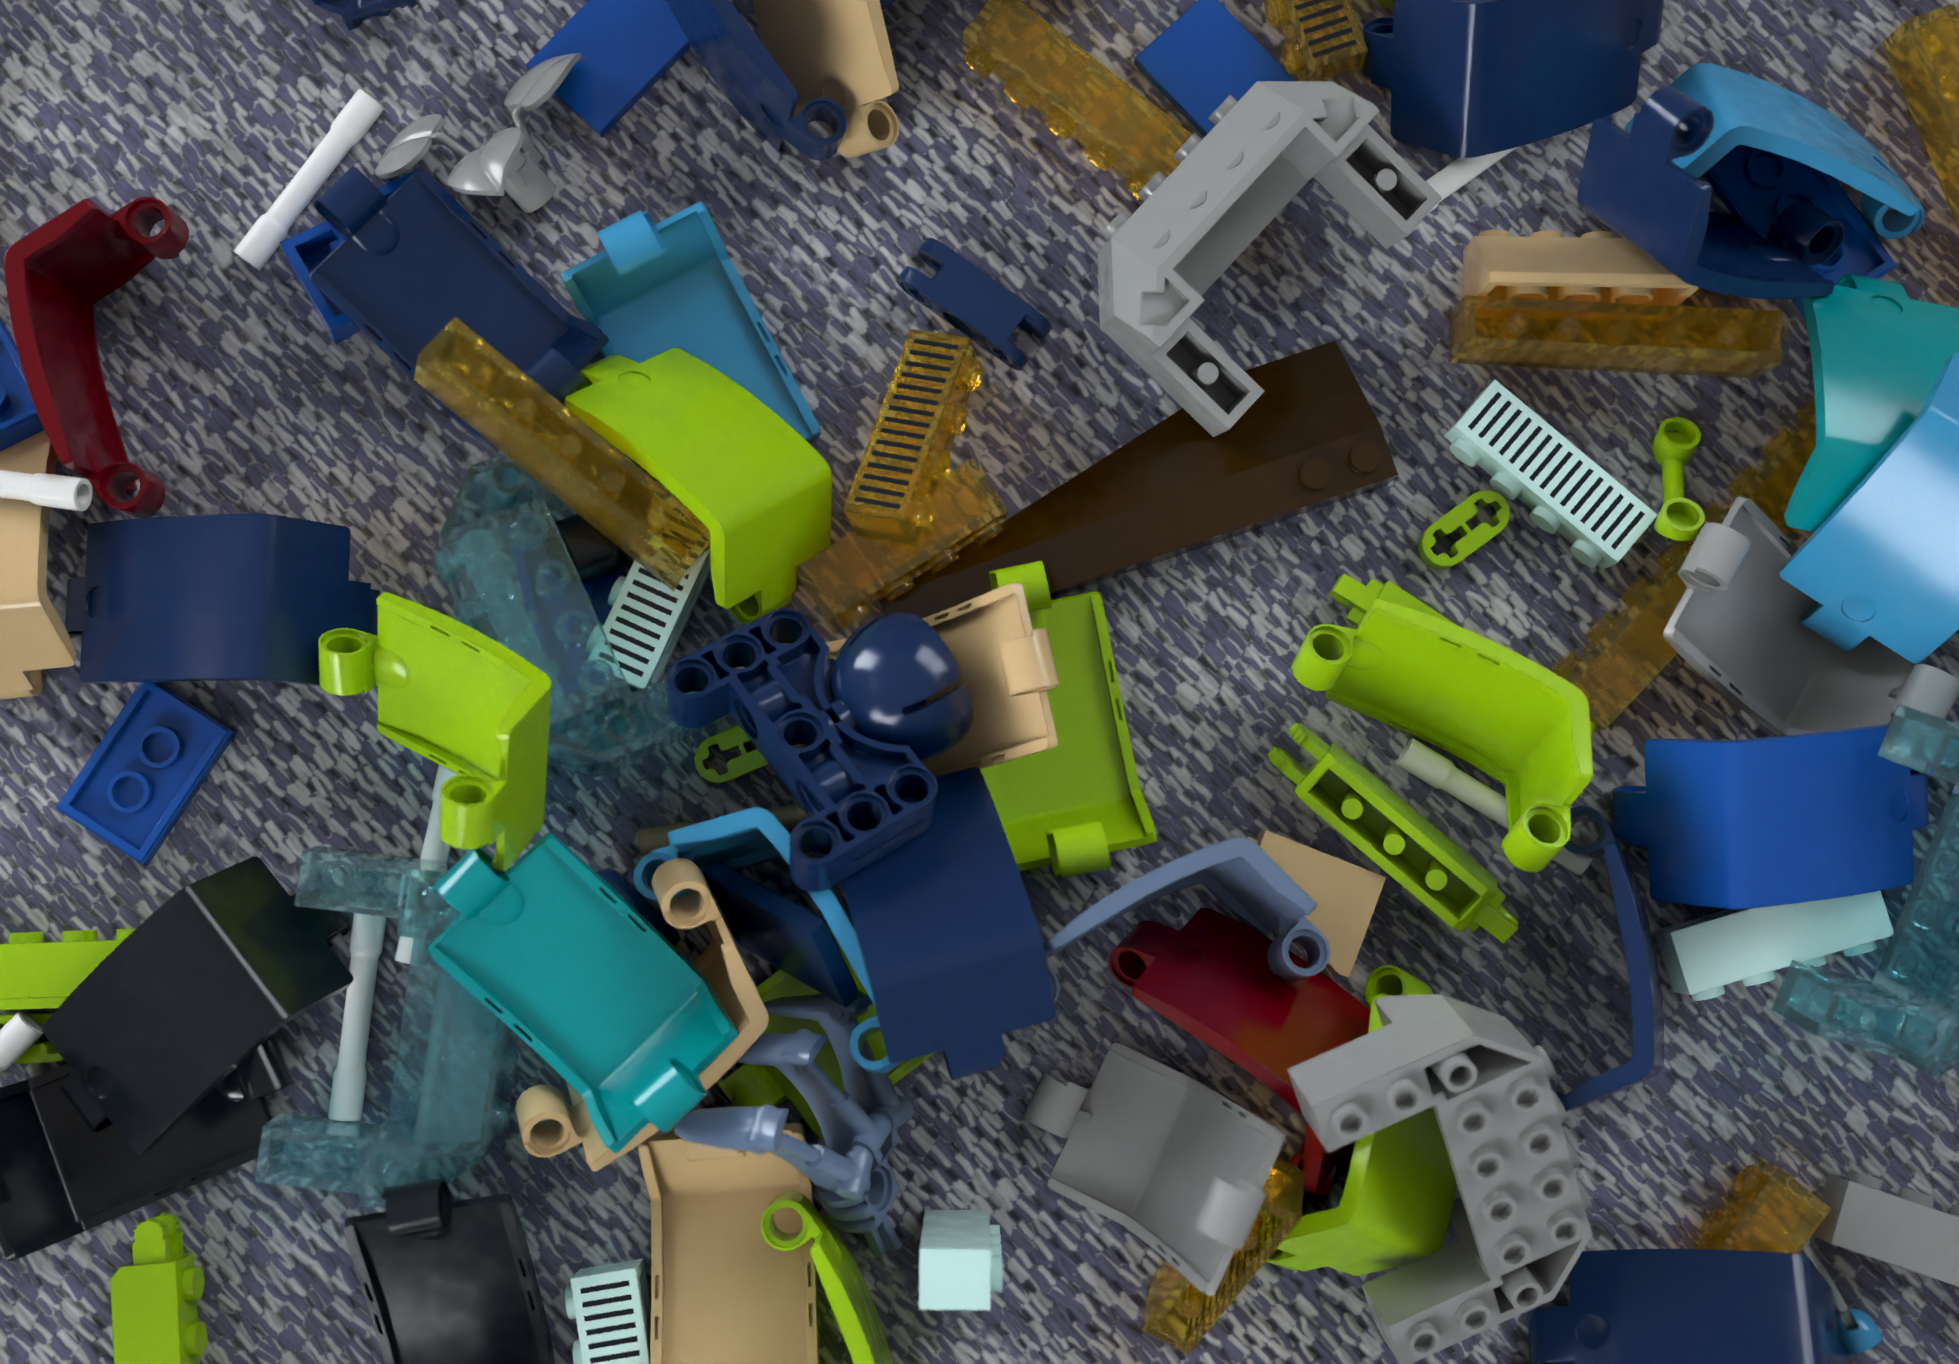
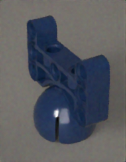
(854, 712)

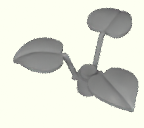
(498, 162)

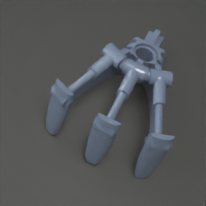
(856, 1124)

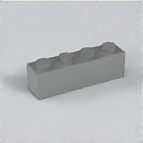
(1891, 1227)

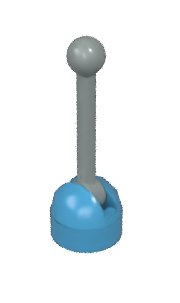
(1855, 1327)

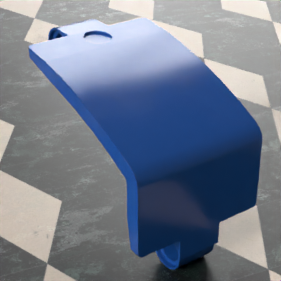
(1773, 818)

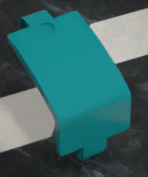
(1871, 377)
(584, 985)

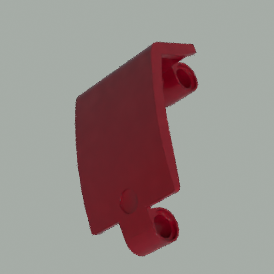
(51, 296)
(1221, 990)

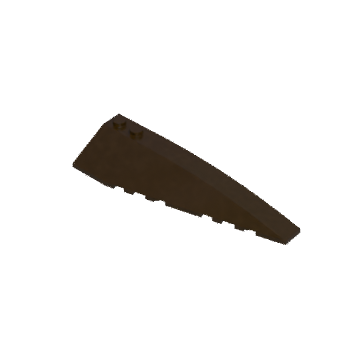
(1183, 490)

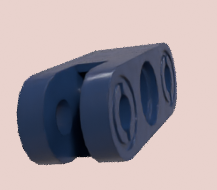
(972, 302)

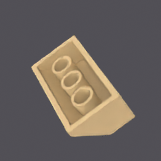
(1568, 269)

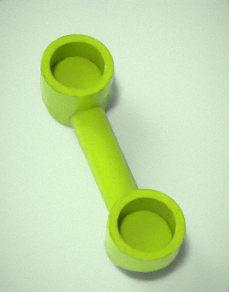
(1679, 517)

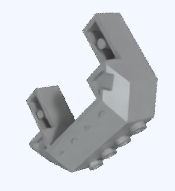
(1216, 207)
(1514, 1166)

